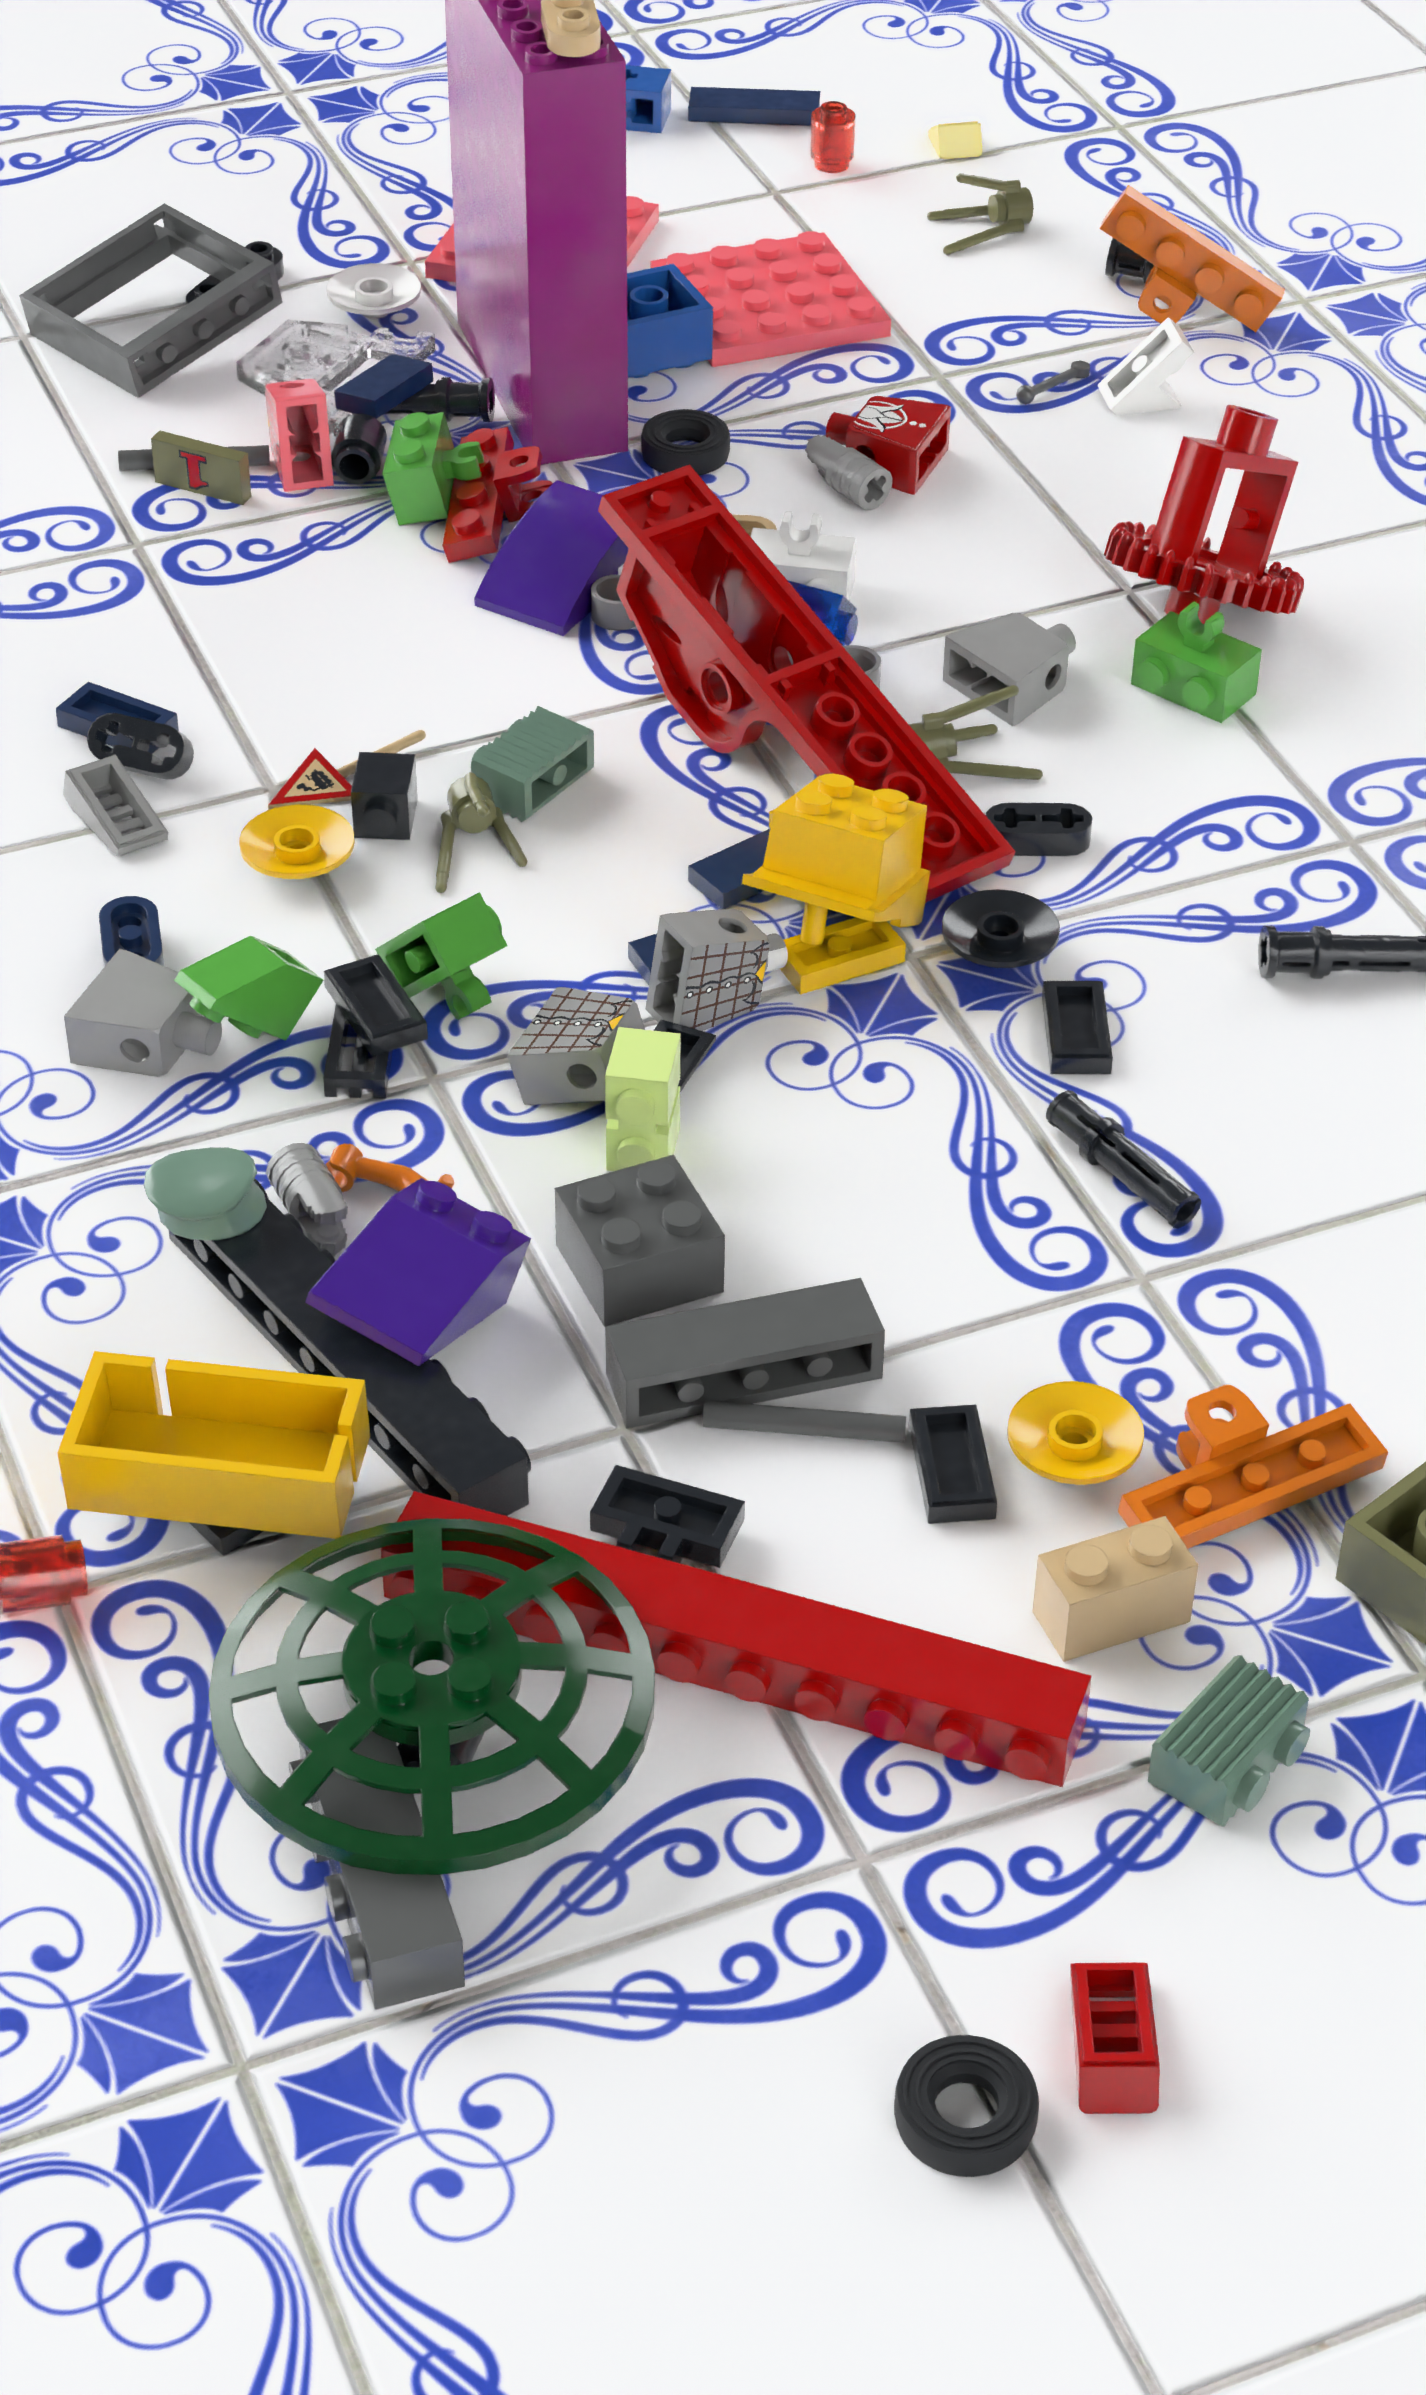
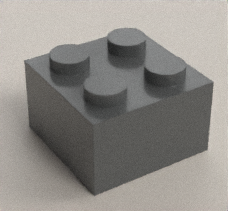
(639, 1240)

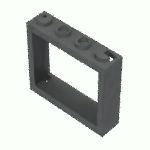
(243, 296)

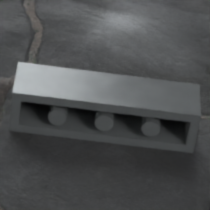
(744, 1351)
(398, 1923)

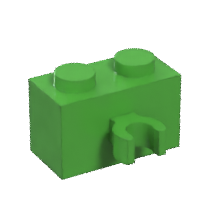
(424, 465)
(1196, 664)
(443, 952)

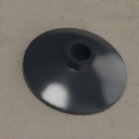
(1000, 928)

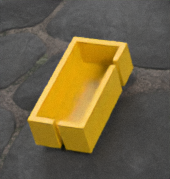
(233, 1454)

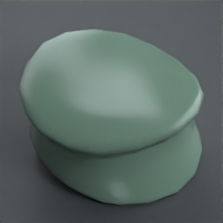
(206, 1193)

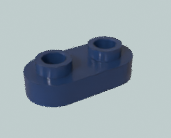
(131, 925)

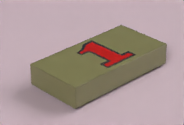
(201, 467)

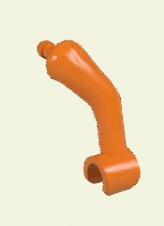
(348, 1164)

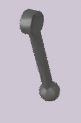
(1026, 393)

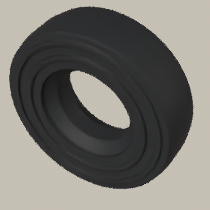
(685, 425)
(961, 2149)

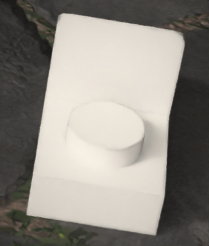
(1141, 377)

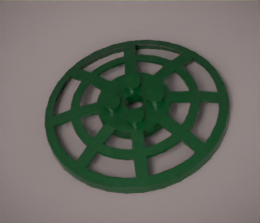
(434, 1708)

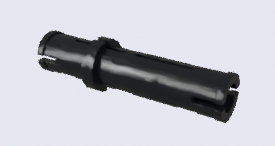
(1104, 1143)

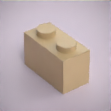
(1114, 1588)

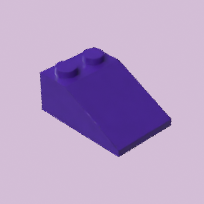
(422, 1271)

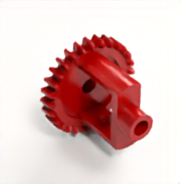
(1175, 547)

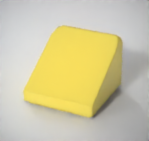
(957, 140)

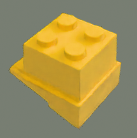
(846, 854)

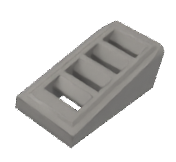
(109, 776)

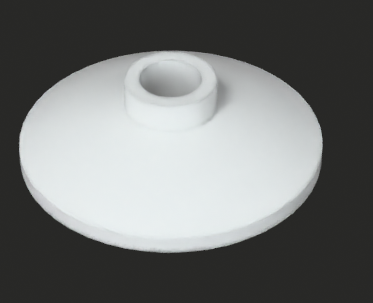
(373, 289)

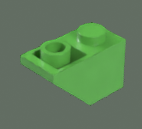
(252, 986)

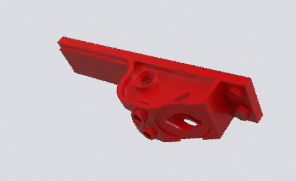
(733, 671)

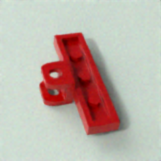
(479, 503)

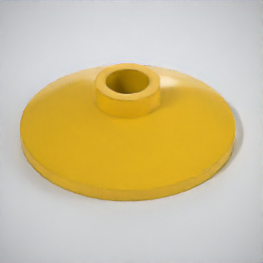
(296, 841)
(1075, 1432)

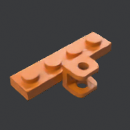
(1187, 265)
(1243, 1475)

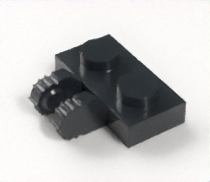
(667, 1517)

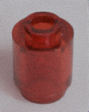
(832, 137)
(41, 1573)

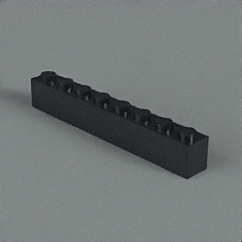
(415, 1413)

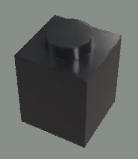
(384, 795)

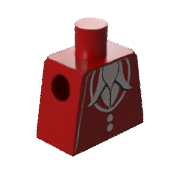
(897, 435)

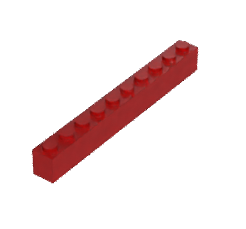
(797, 1652)

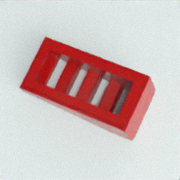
(1114, 2039)

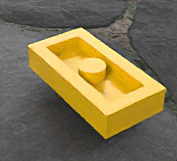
(847, 952)

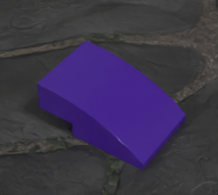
(552, 561)

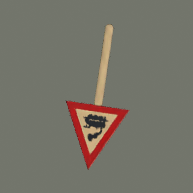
(320, 782)

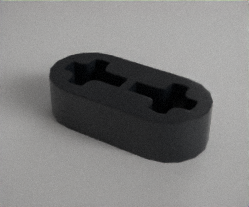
(143, 734)
(1043, 827)

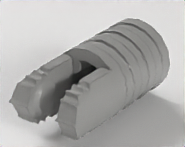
(850, 472)
(310, 1194)

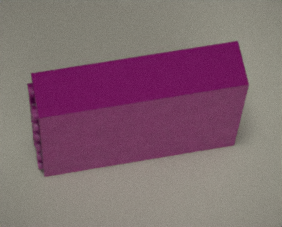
(541, 224)

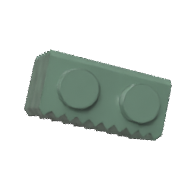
(534, 761)
(1230, 1741)

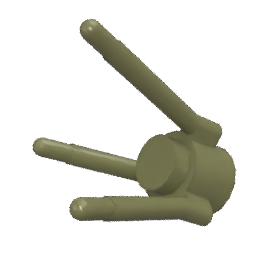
(1009, 207)
(943, 739)
(472, 811)

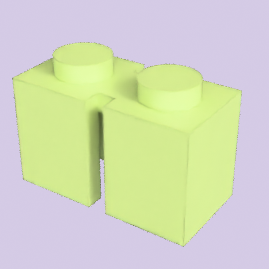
(642, 1097)

